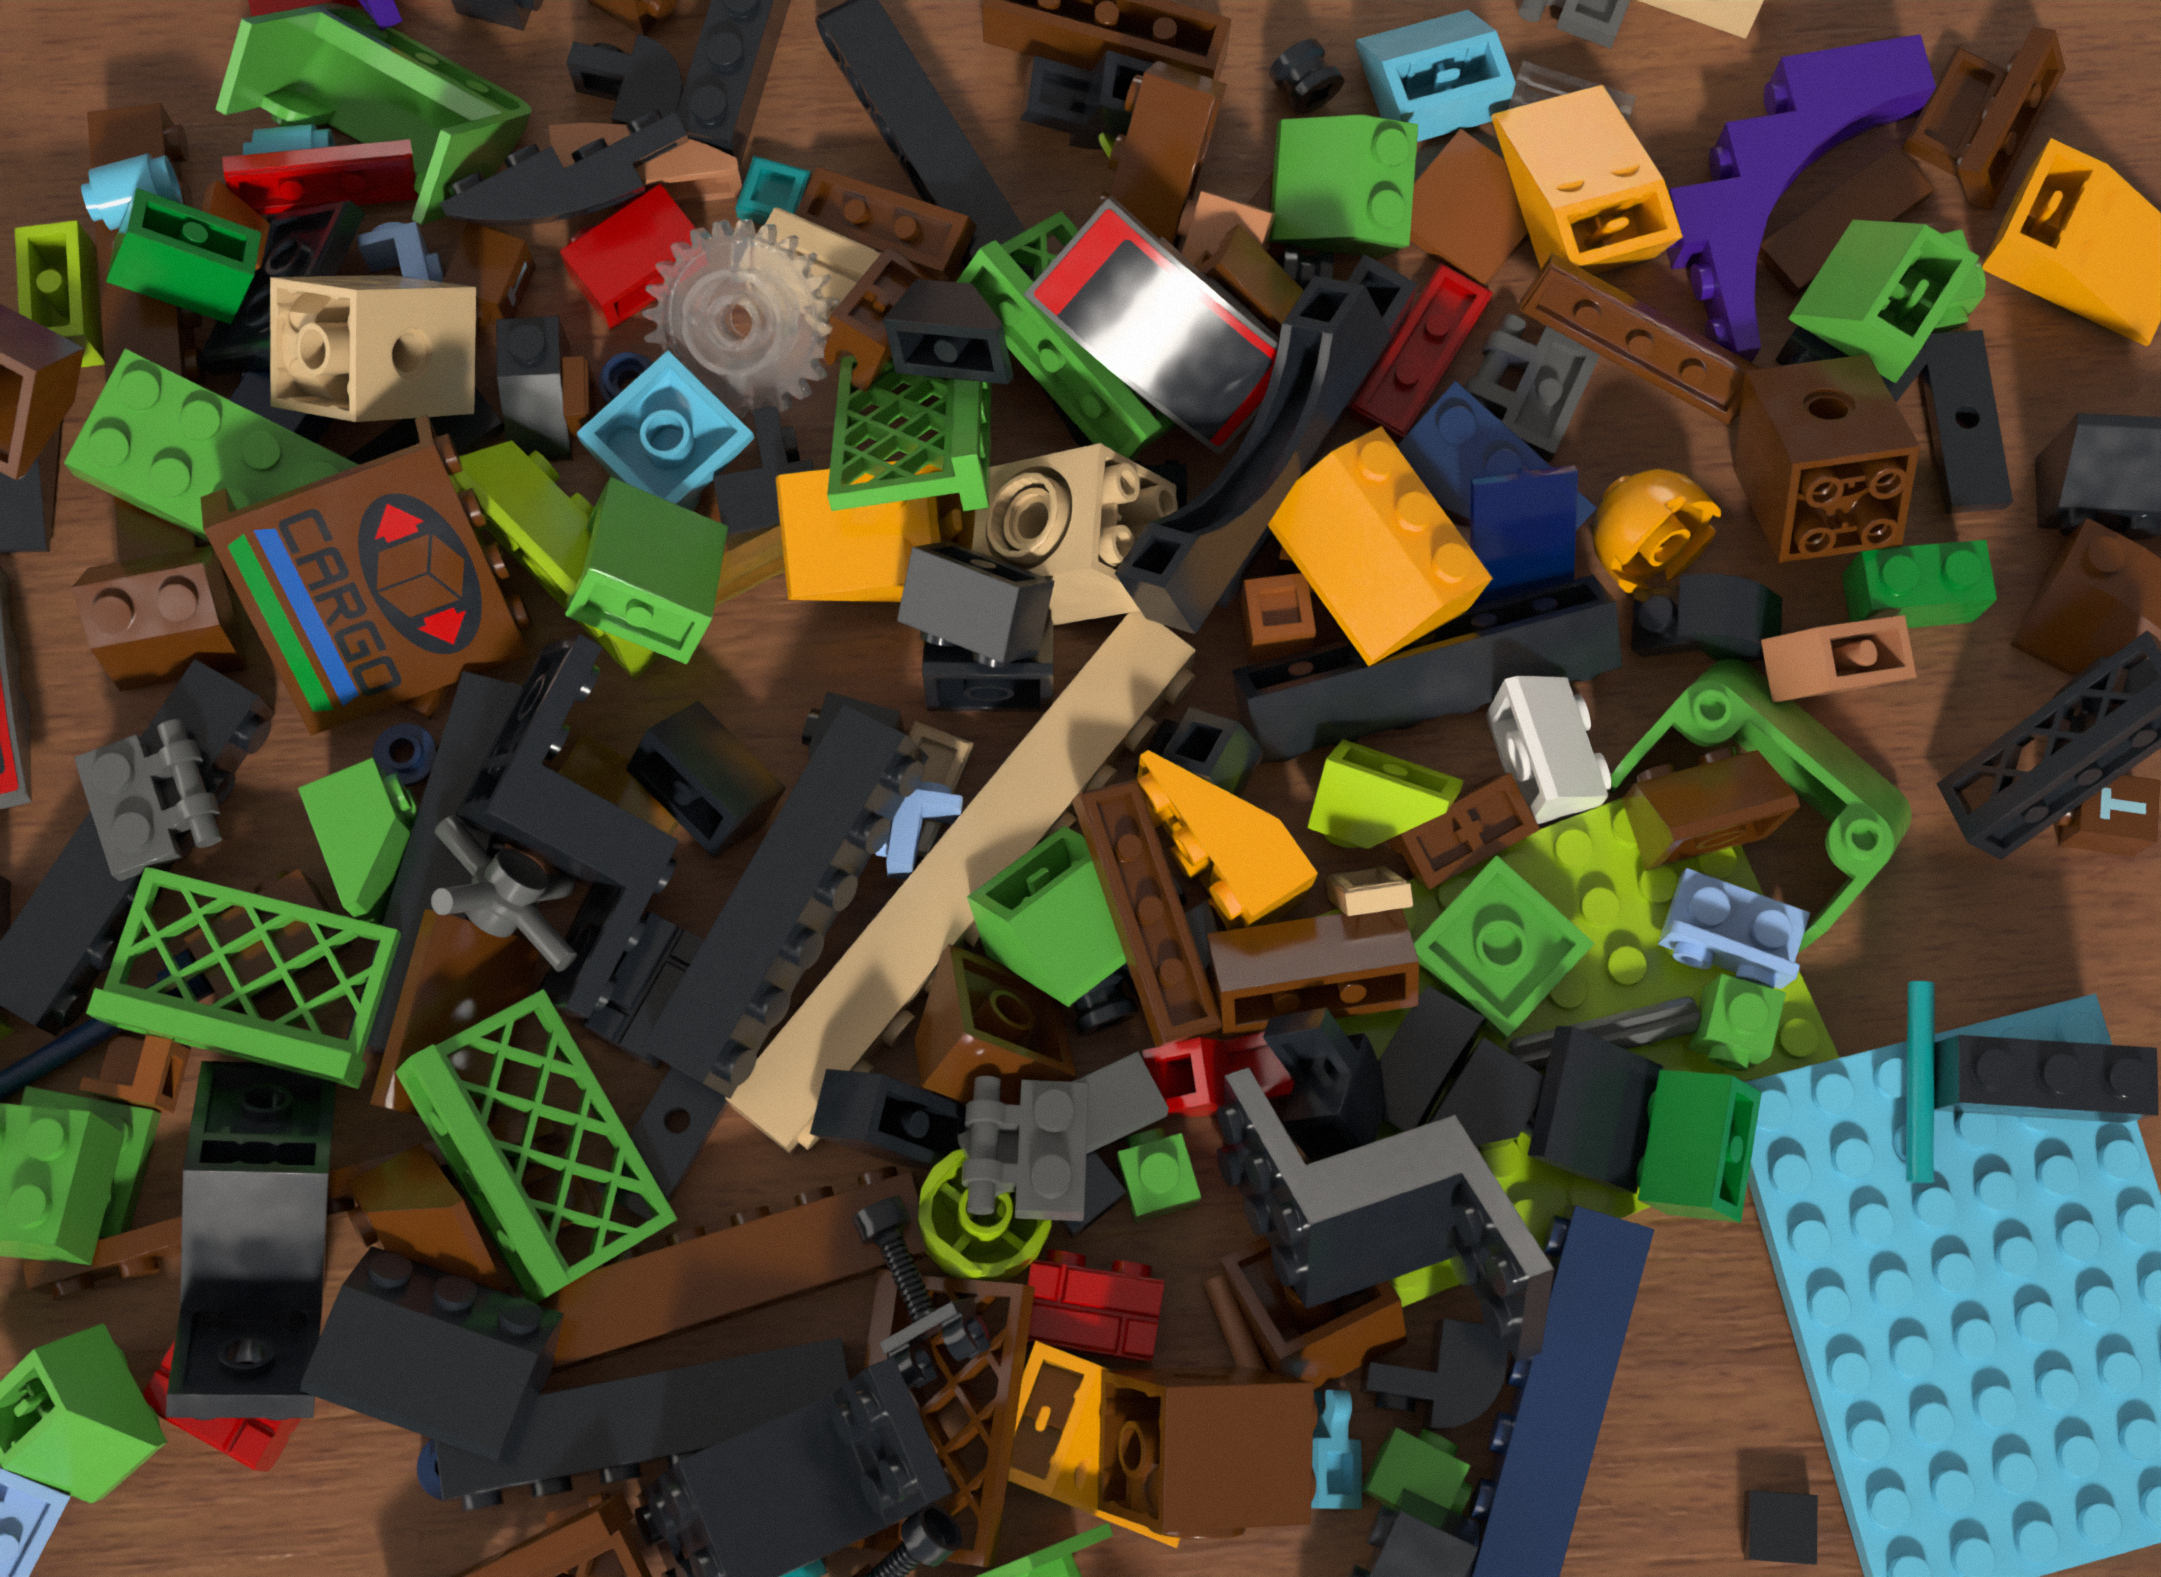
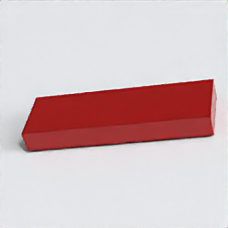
(323, 176)
(1421, 353)

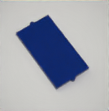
(1524, 529)

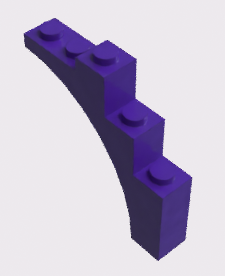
(1811, 108)

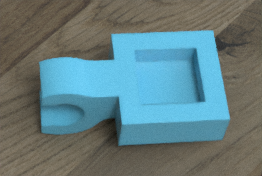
(1334, 1456)

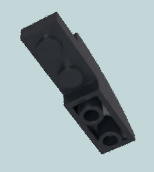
(542, 191)

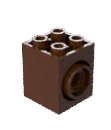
(1825, 458)
(1206, 1449)

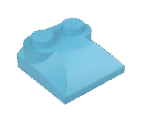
(666, 434)

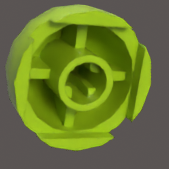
(972, 1244)

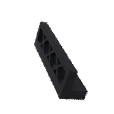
(2069, 771)

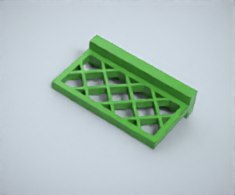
(1073, 377)
(959, 449)
(231, 1032)
(481, 1162)

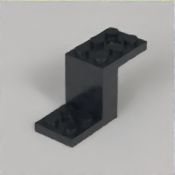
(570, 826)
(1384, 1214)
(252, 1243)
(796, 1484)

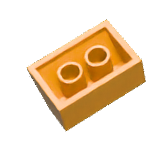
(1377, 547)

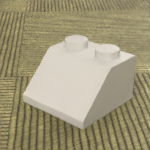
(1546, 747)

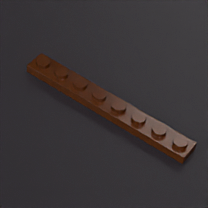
(141, 1250)

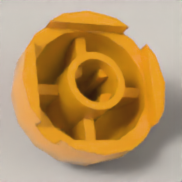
(1651, 526)

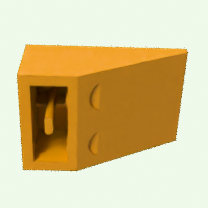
(1585, 182)
(2083, 242)
(859, 549)
(1229, 844)
(1060, 1434)

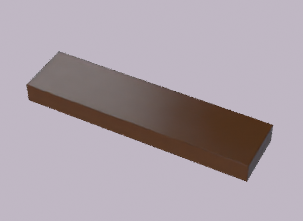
(1637, 338)
(1147, 913)

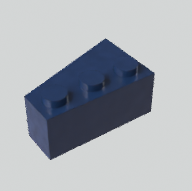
(1468, 442)

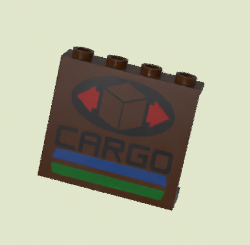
(371, 582)

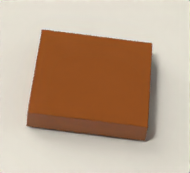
(1467, 210)

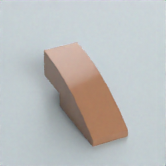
(687, 172)

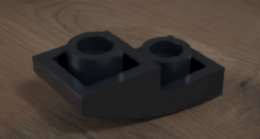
(1424, 1055)

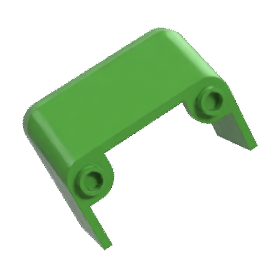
(376, 87)
(1861, 805)

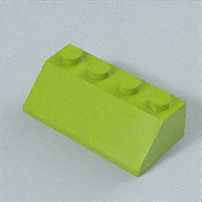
(541, 531)

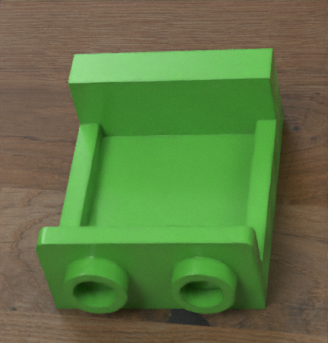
(649, 571)

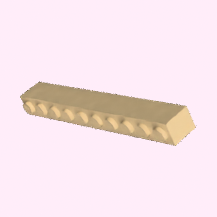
(1027, 800)

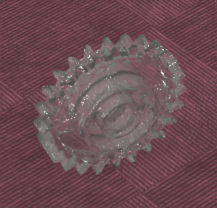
(776, 292)

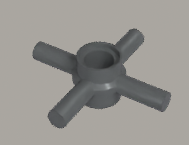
(504, 893)

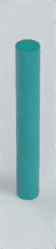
(1920, 1082)

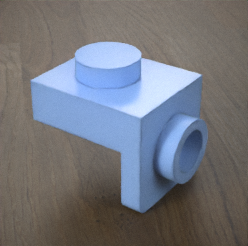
(403, 246)
(927, 802)

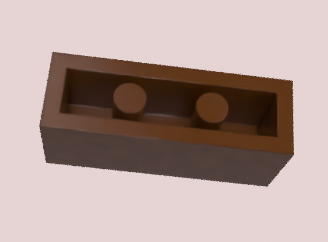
(1164, 145)
(1313, 964)

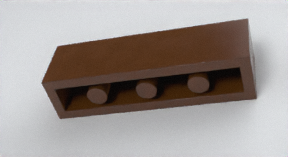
(1085, 29)

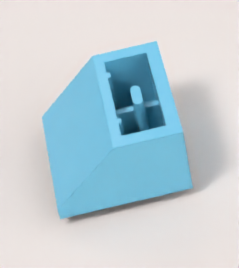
(1438, 73)

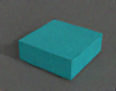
(771, 186)

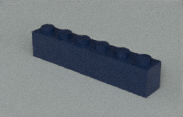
(1558, 1397)

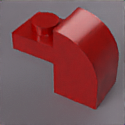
(1194, 1071)

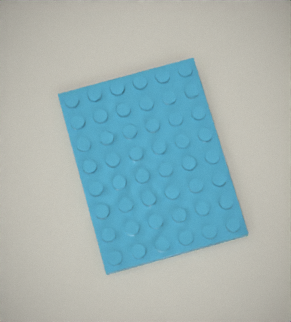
(1975, 1334)

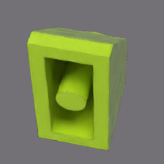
(1376, 796)

